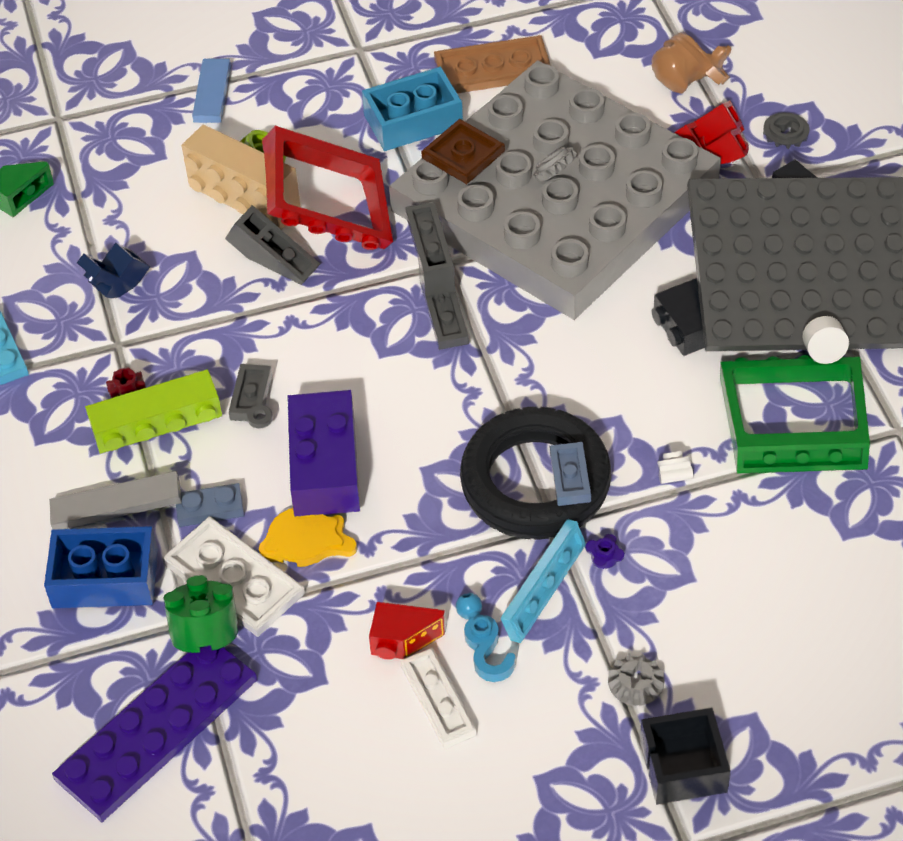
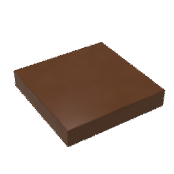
(463, 151)

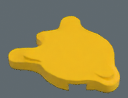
(306, 539)

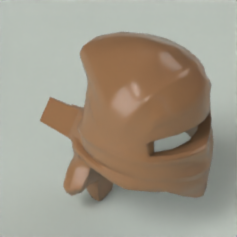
(684, 62)

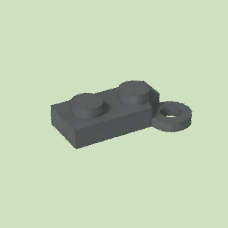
(251, 395)

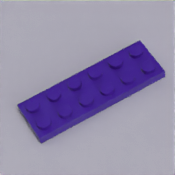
(153, 729)

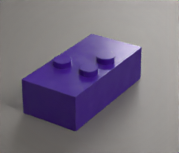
(322, 453)

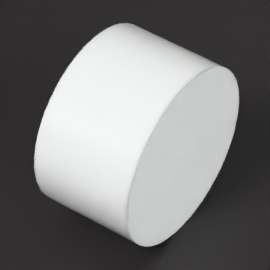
(825, 339)

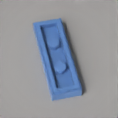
(211, 91)

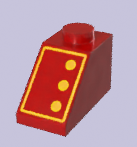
(404, 629)

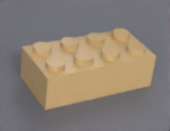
(232, 172)

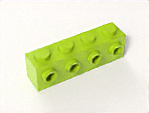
(154, 411)

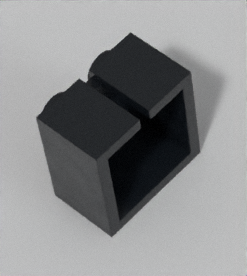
(684, 756)

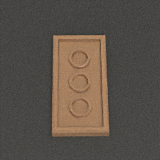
(490, 63)

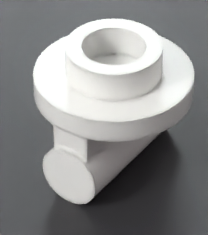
(675, 468)

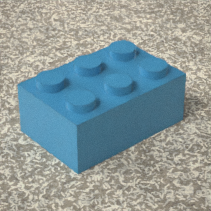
(411, 108)

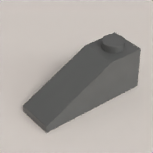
(270, 246)

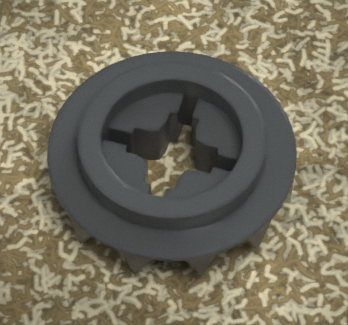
(780, 123)

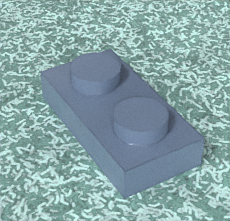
(570, 473)
(217, 502)

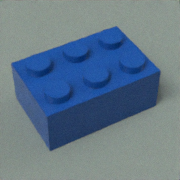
(101, 567)

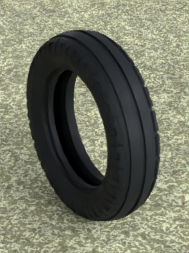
(521, 427)

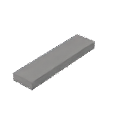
(115, 501)

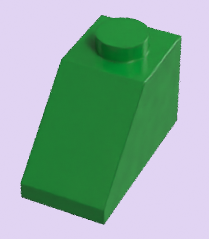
(22, 185)

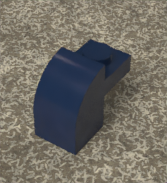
(116, 273)

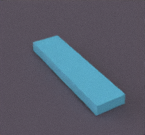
(543, 581)

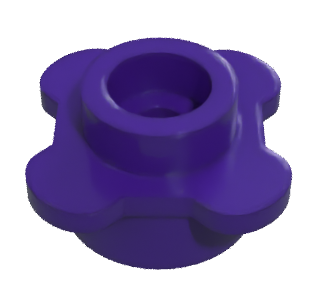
(605, 559)

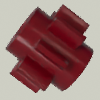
(124, 382)

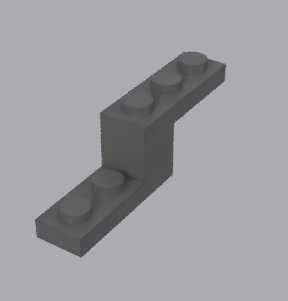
(437, 276)

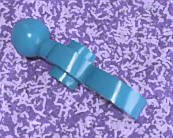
(482, 635)

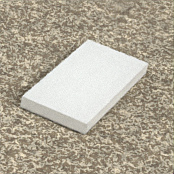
(258, 585)

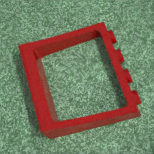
(365, 168)

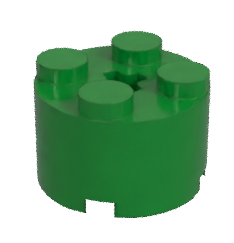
(201, 614)

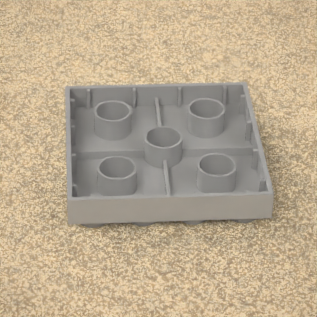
(581, 226)

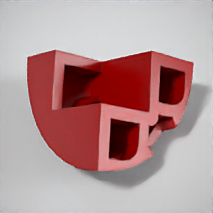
(718, 133)

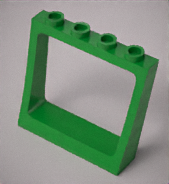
(796, 450)

